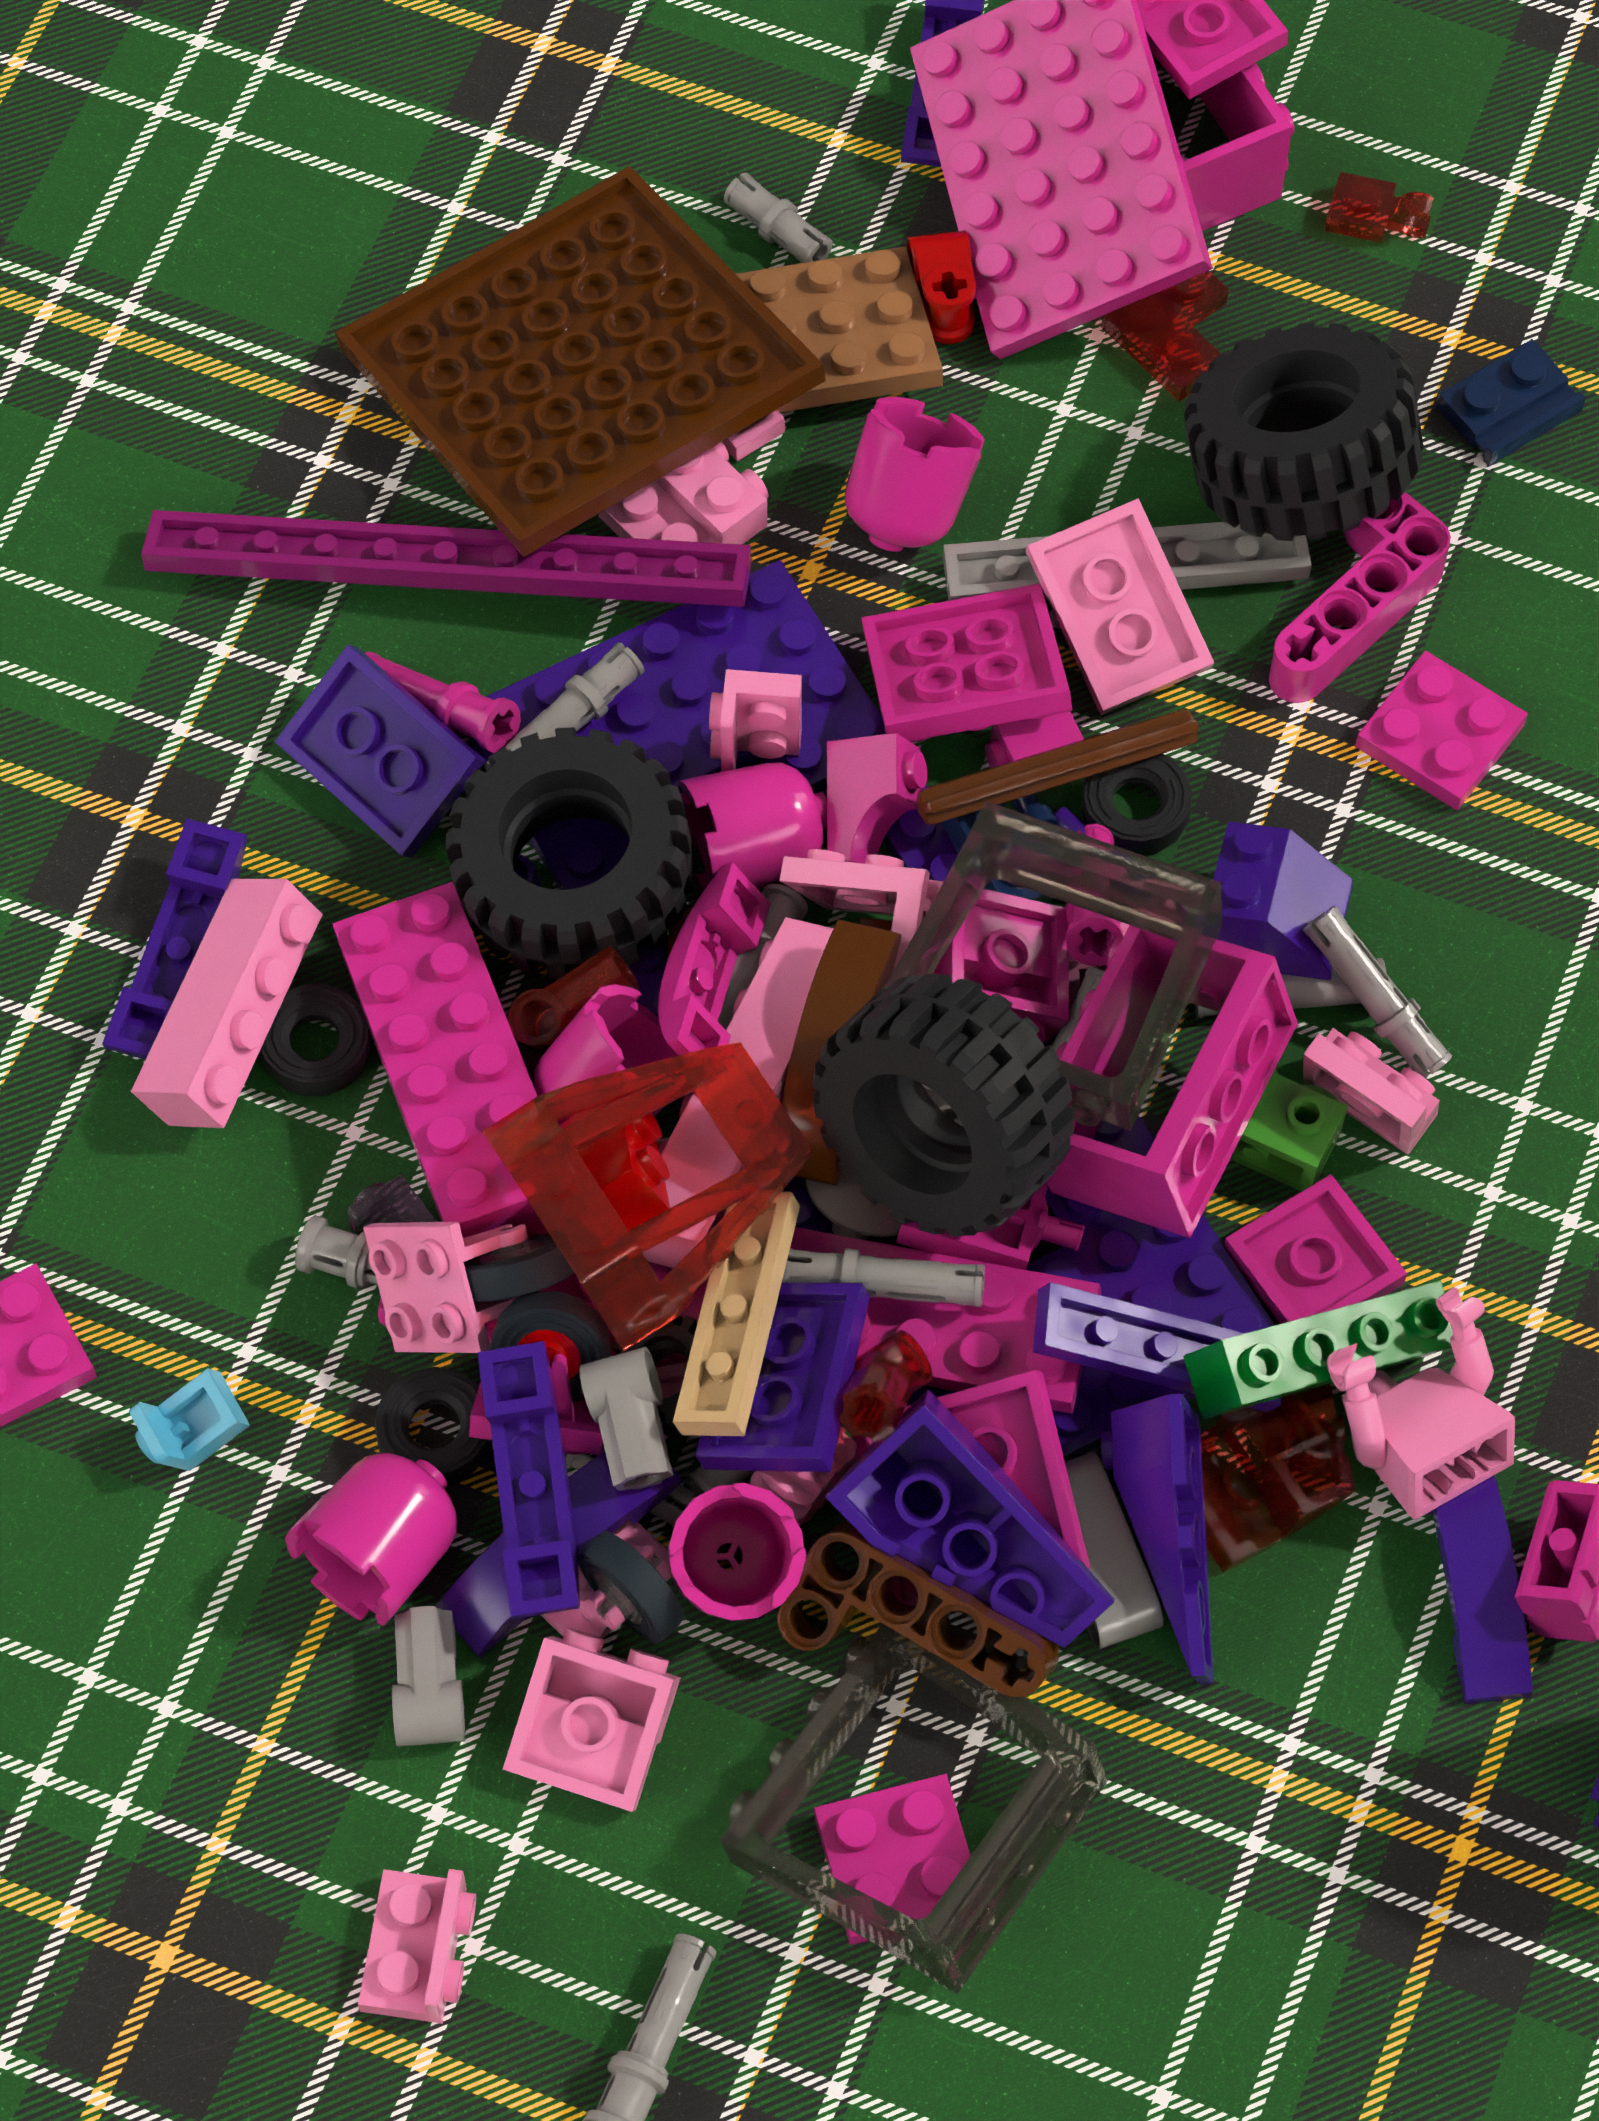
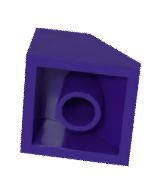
(1273, 891)

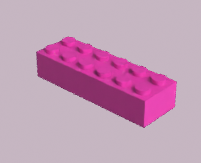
(442, 1050)

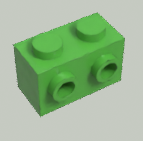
(1291, 1132)

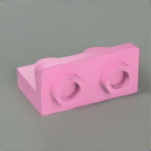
(756, 716)
(414, 1945)

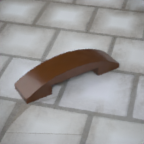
(847, 977)

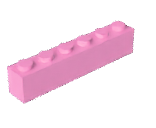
(766, 1025)

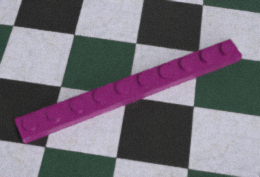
(446, 558)

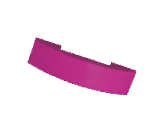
(702, 960)

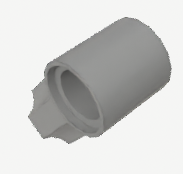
(624, 1401)
(428, 1695)

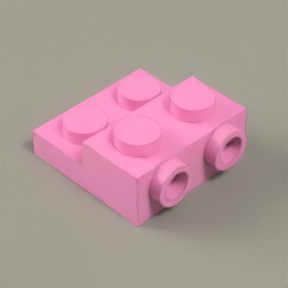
(695, 504)
(1376, 1095)
(592, 1719)

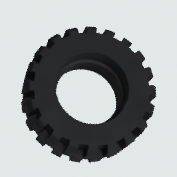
(1304, 431)
(559, 782)
(982, 1066)

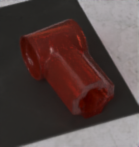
(566, 997)
(883, 1384)

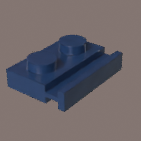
(1510, 402)

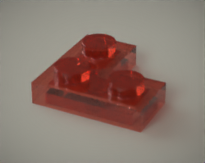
(1162, 335)

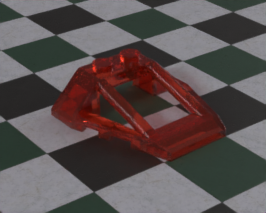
(582, 1219)

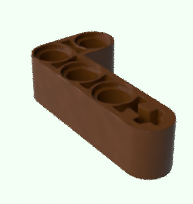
(924, 1623)

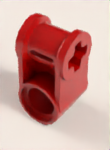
(945, 283)

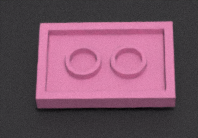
(1119, 606)

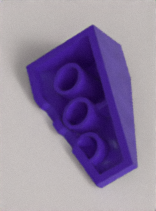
(1161, 1482)
(958, 1515)

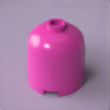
(910, 474)
(752, 820)
(602, 1039)
(376, 1534)
(768, 1544)

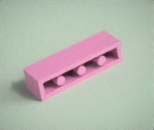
(227, 1003)

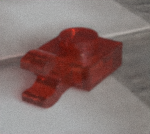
(1368, 207)

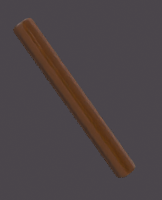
(1057, 766)

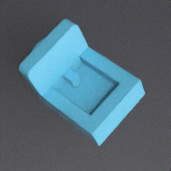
(189, 1422)

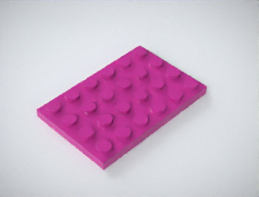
(1059, 164)

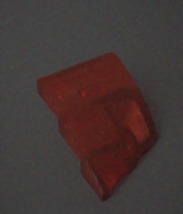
(1272, 1474)

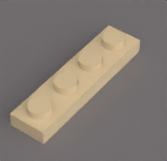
(736, 1326)

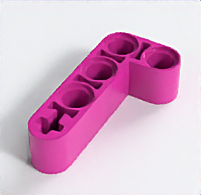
(1385, 564)

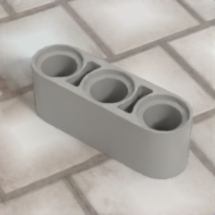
(1112, 1556)

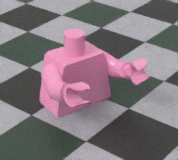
(1434, 1429)

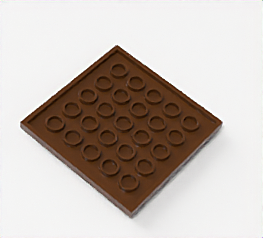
(579, 359)

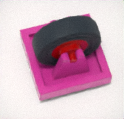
(572, 1338)

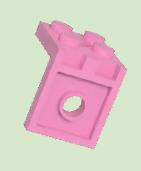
(873, 888)

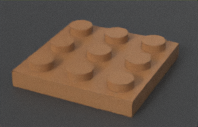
(858, 320)

